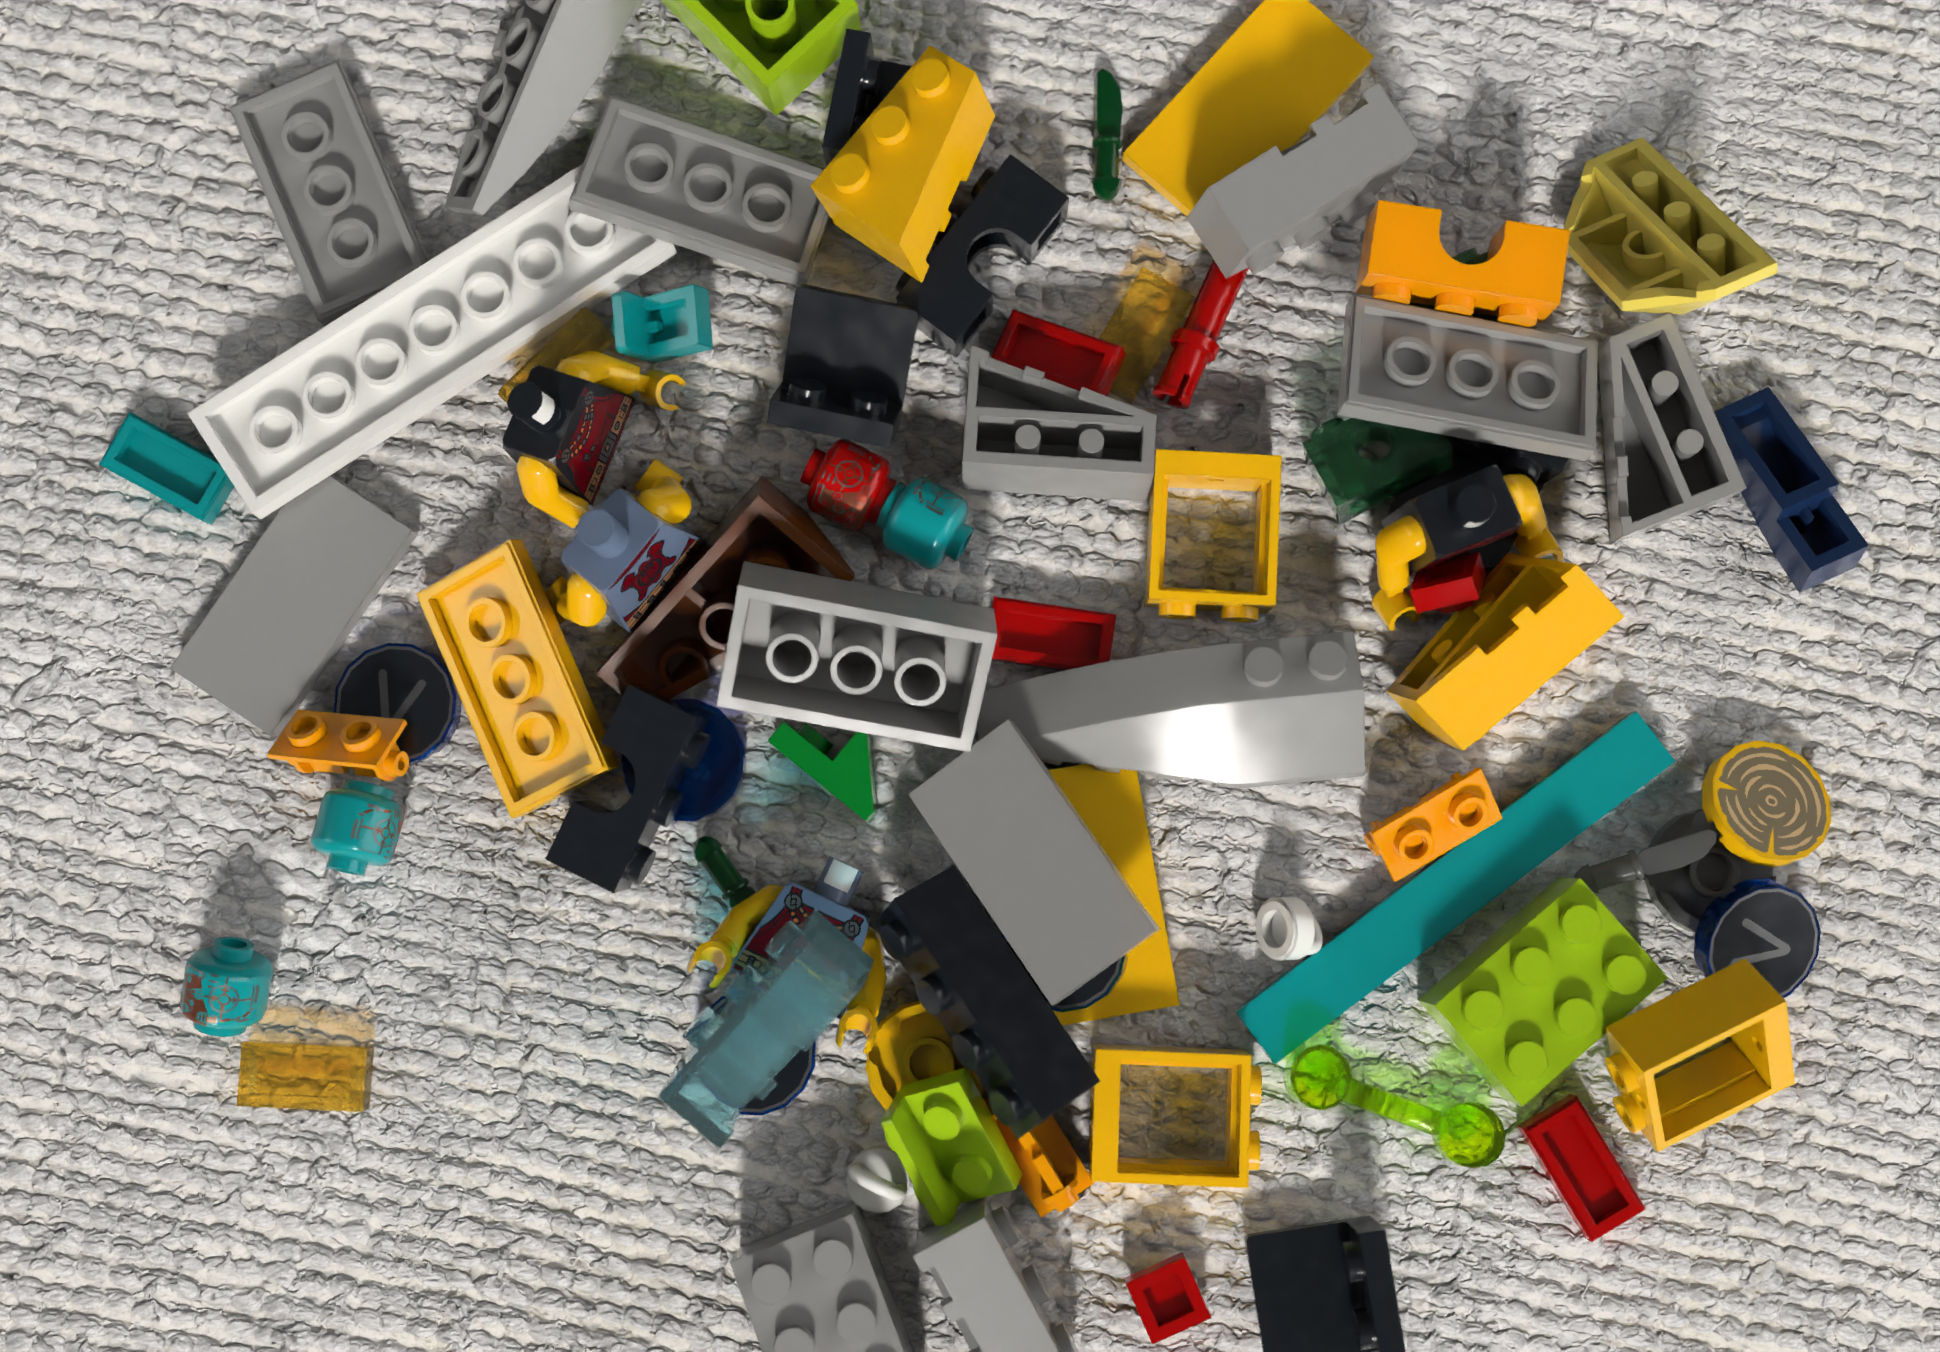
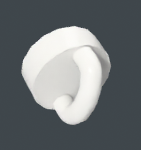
(1287, 929)
(877, 1179)

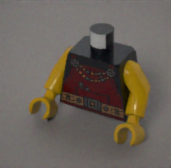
(570, 425)
(1453, 523)

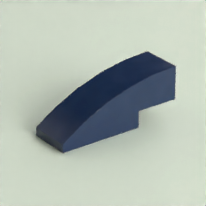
(1790, 491)

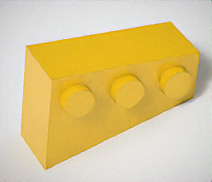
(907, 161)
(1502, 647)

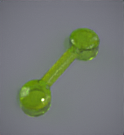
(1461, 1131)

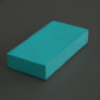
(168, 468)

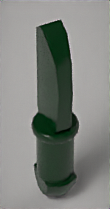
(1106, 135)
(722, 871)

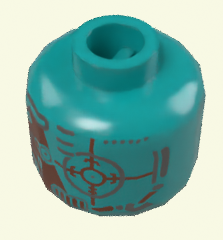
(925, 523)
(357, 826)
(226, 987)

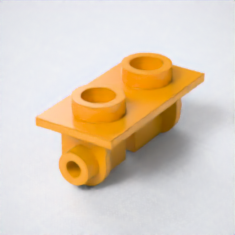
(342, 741)
(1434, 824)
(1048, 1166)

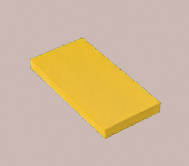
(1251, 95)
(517, 678)
(1116, 816)

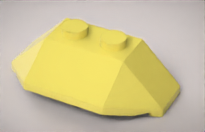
(1656, 236)

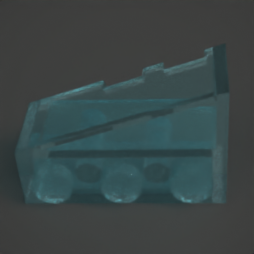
(764, 1024)

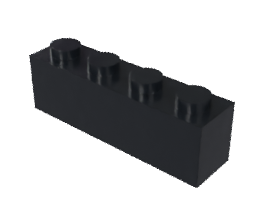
(985, 1002)

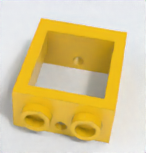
(1215, 472)
(1716, 1084)
(1241, 1143)

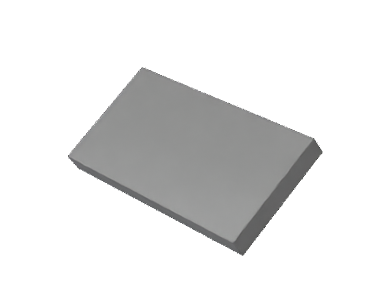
(329, 189)
(702, 191)
(1469, 378)
(293, 603)
(1033, 862)

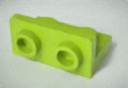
(949, 1143)

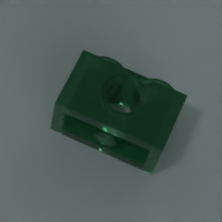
(1359, 484)

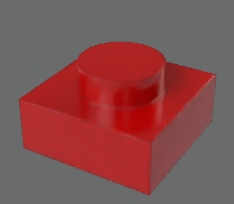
(1449, 585)
(1167, 1298)

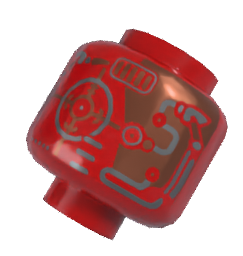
(847, 484)

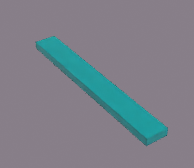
(1453, 887)

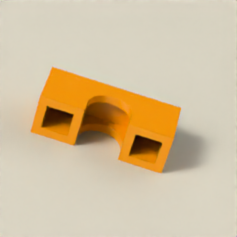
(1408, 264)

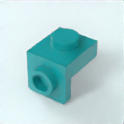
(662, 324)

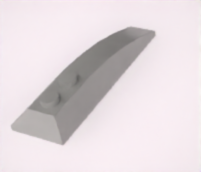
(541, 80)
(1203, 713)

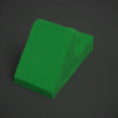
(847, 776)

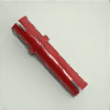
(1196, 341)

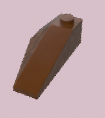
(691, 622)

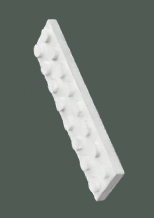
(418, 344)

